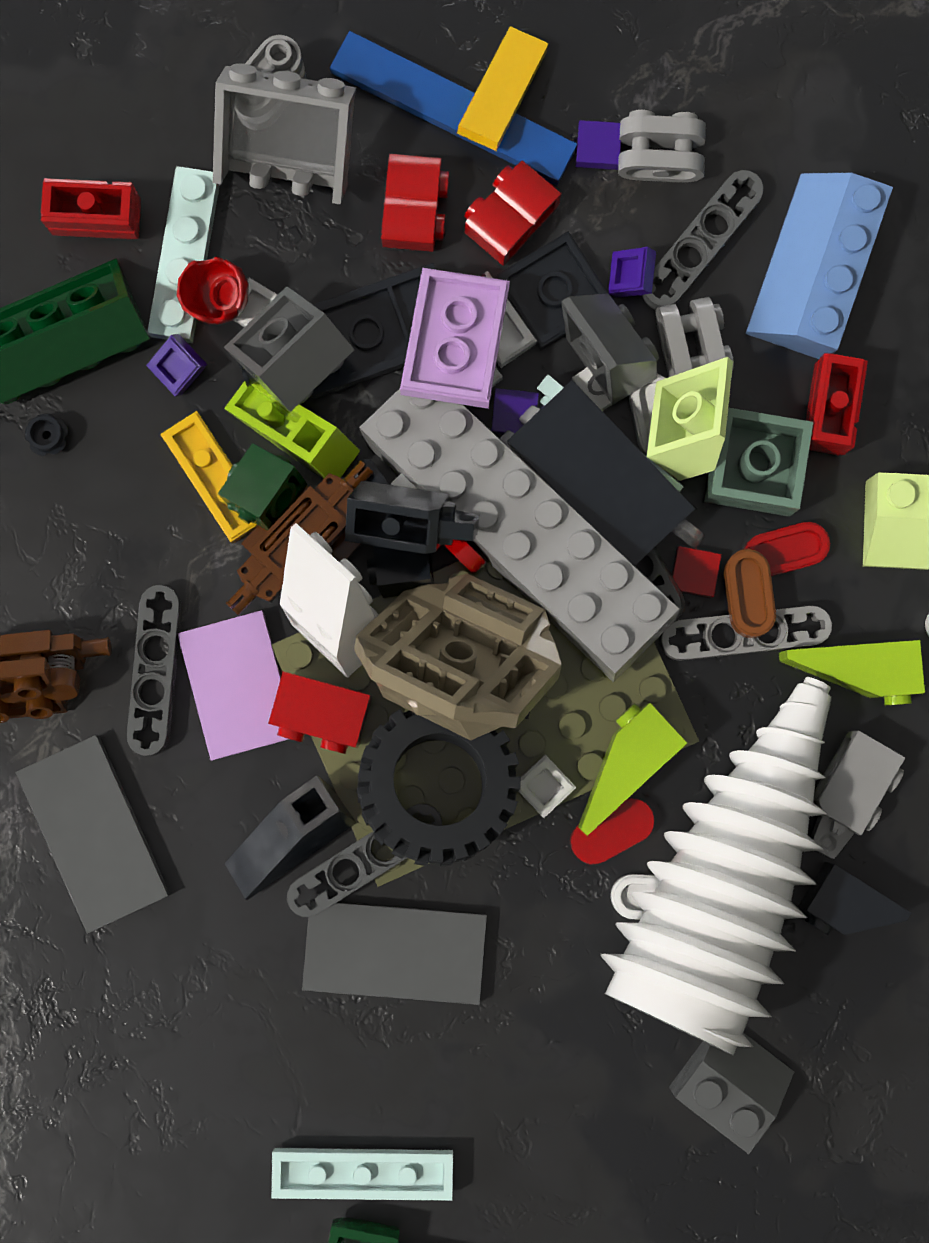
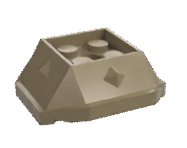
(461, 655)

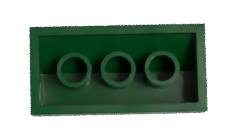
(67, 329)

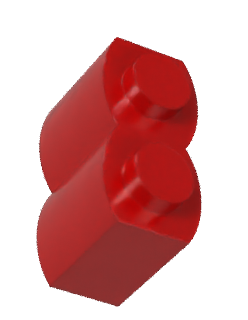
(412, 202)
(511, 212)

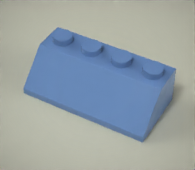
(819, 262)

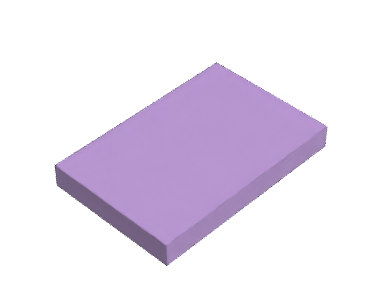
(455, 338)
(233, 683)

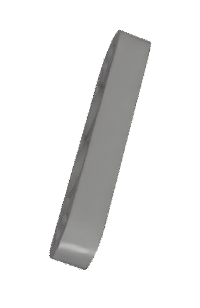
(742, 644)

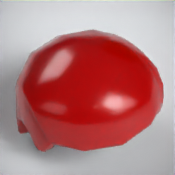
(213, 290)

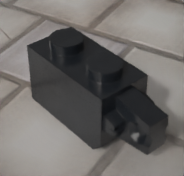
(405, 518)

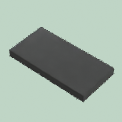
(92, 833)
(395, 952)

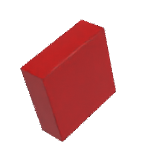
(696, 571)

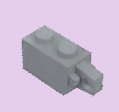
(853, 790)

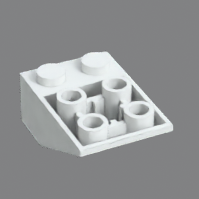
(325, 599)

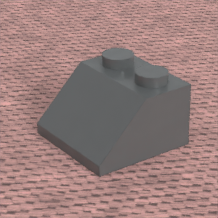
(609, 344)
(290, 348)
(735, 1091)

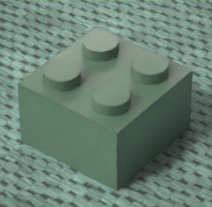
(761, 463)

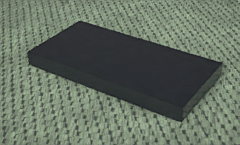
(600, 473)

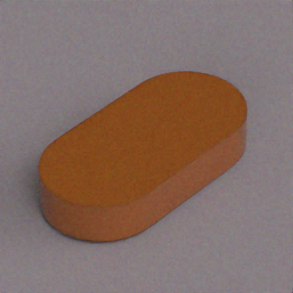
(749, 593)

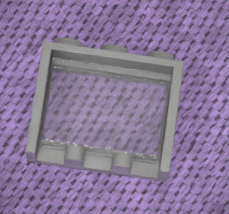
(283, 129)

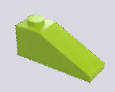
(298, 433)
(871, 670)
(632, 757)

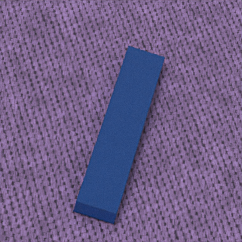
(445, 104)

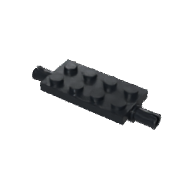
(375, 324)

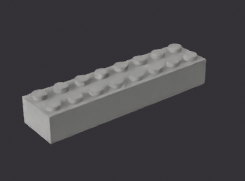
(525, 529)

